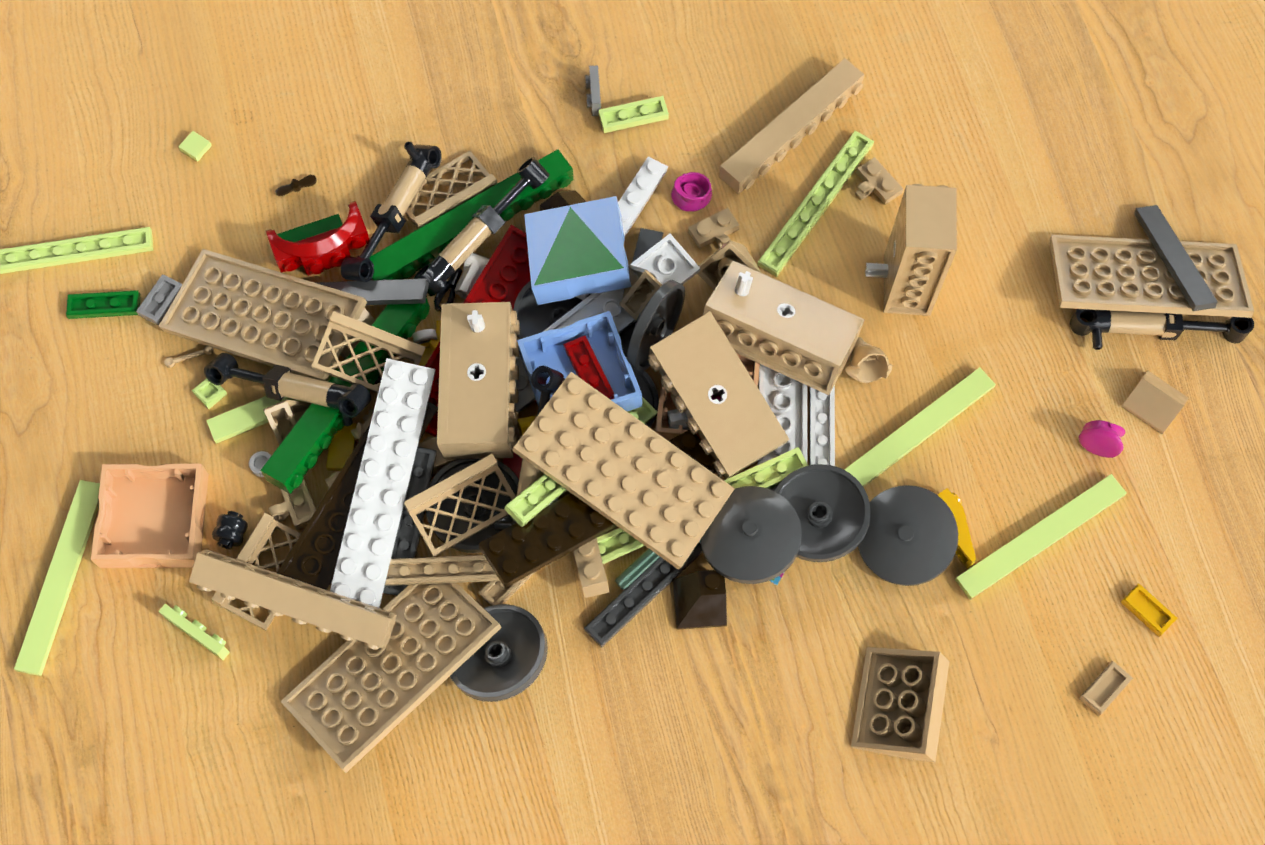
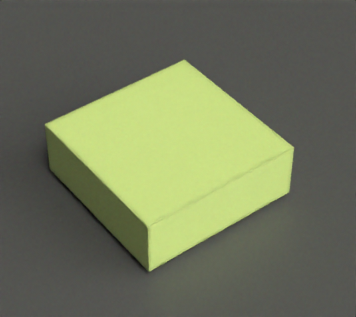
(195, 146)
(209, 393)

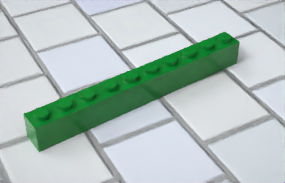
(425, 244)
(321, 423)

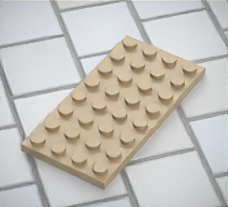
(1133, 277)
(258, 313)
(624, 470)
(369, 691)

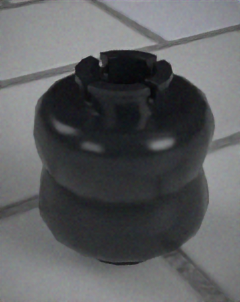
(229, 530)

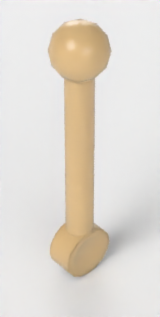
(170, 362)

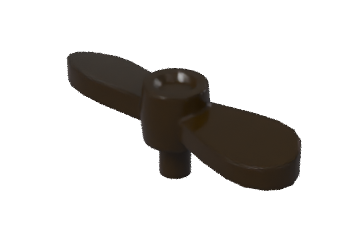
(296, 185)

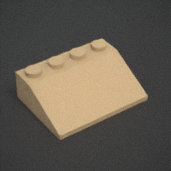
(901, 703)

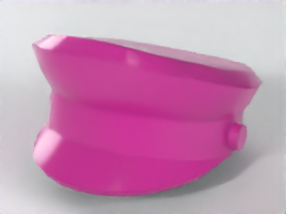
(691, 191)
(1102, 438)

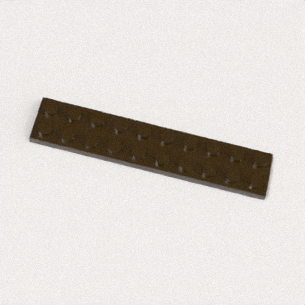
(560, 528)
(318, 547)

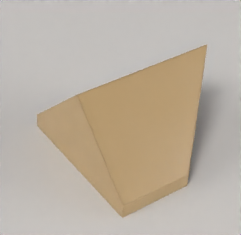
(643, 288)
(284, 416)

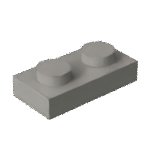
(592, 82)
(159, 299)

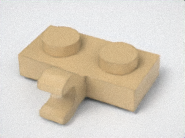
(877, 181)
(714, 229)
(297, 504)

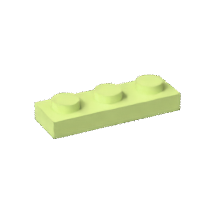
(633, 114)
(195, 630)

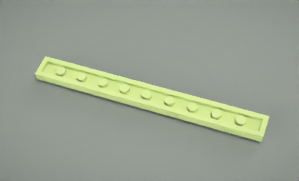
(766, 475)

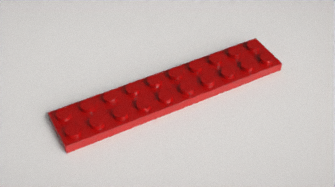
(499, 282)

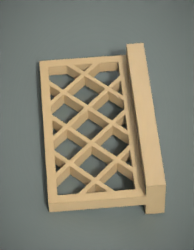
(452, 199)
(371, 336)
(451, 486)
(250, 554)

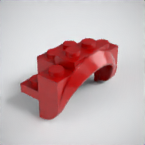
(321, 250)

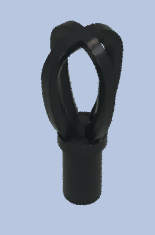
(451, 284)

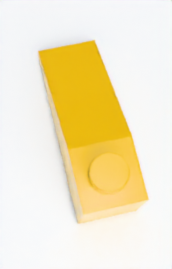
(965, 549)

